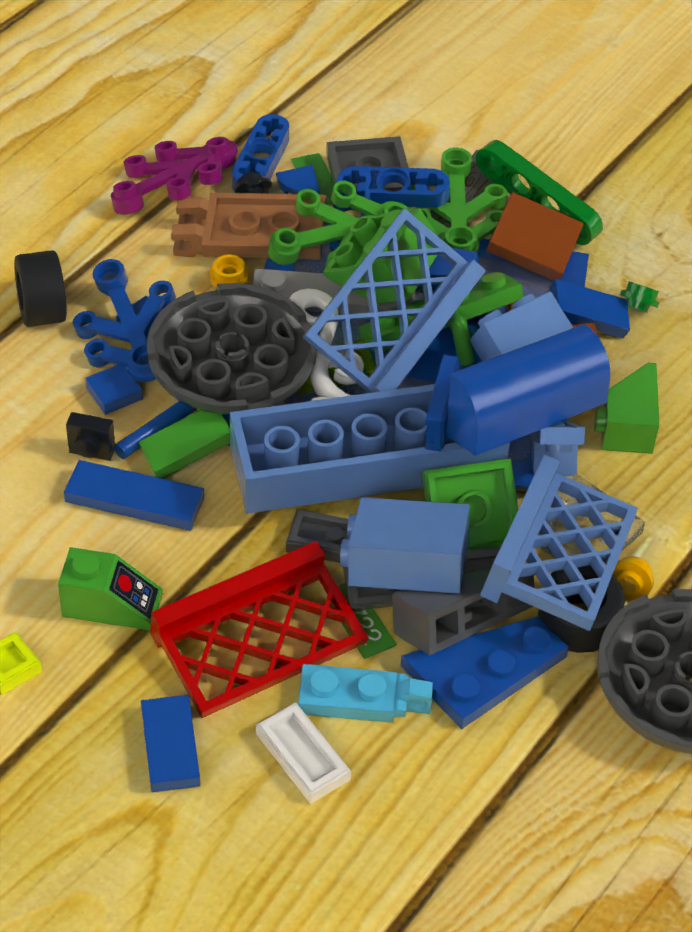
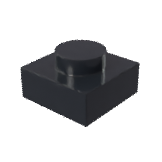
(90, 436)

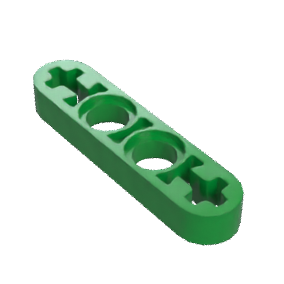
(504, 164)

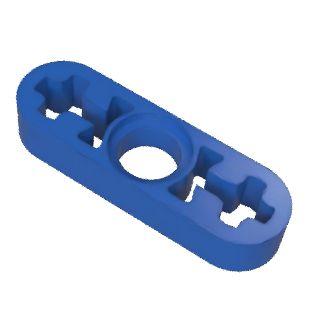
(260, 143)

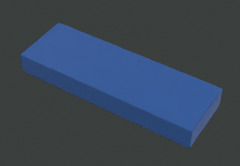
(134, 495)

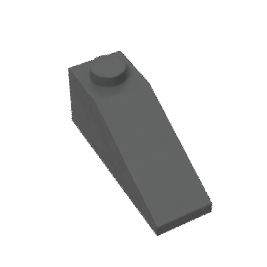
(442, 619)

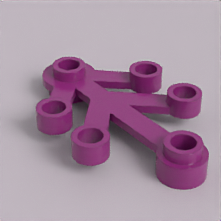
(177, 175)

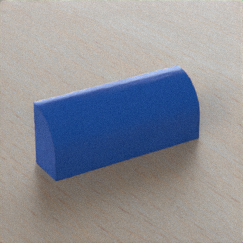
(527, 389)

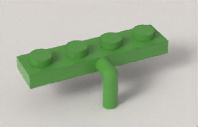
(487, 295)

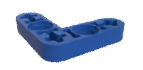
(373, 179)

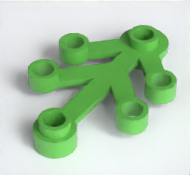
(457, 165)
(341, 222)

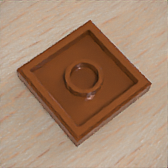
(535, 237)

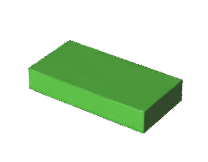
(185, 442)

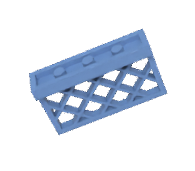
(423, 328)
(524, 538)

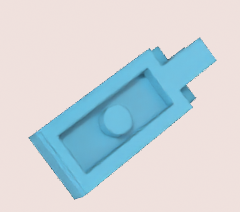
(361, 693)

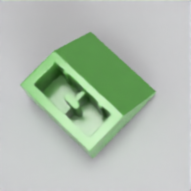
(359, 242)

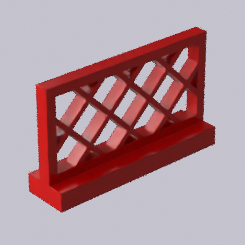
(231, 601)

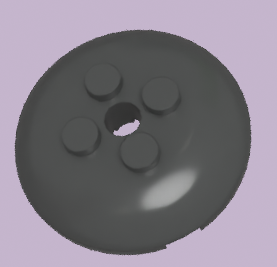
(231, 348)
(646, 665)

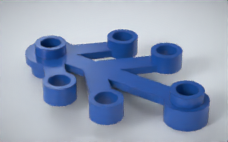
(112, 281)

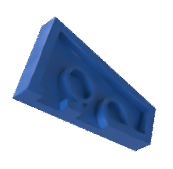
(486, 667)

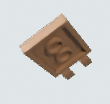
(239, 224)

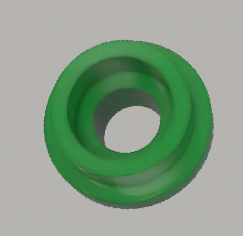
(640, 296)

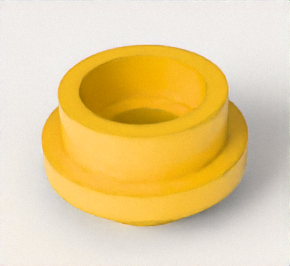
(229, 270)
(638, 572)

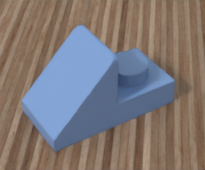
(560, 443)

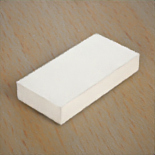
(303, 752)

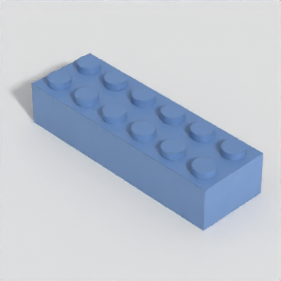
(339, 449)

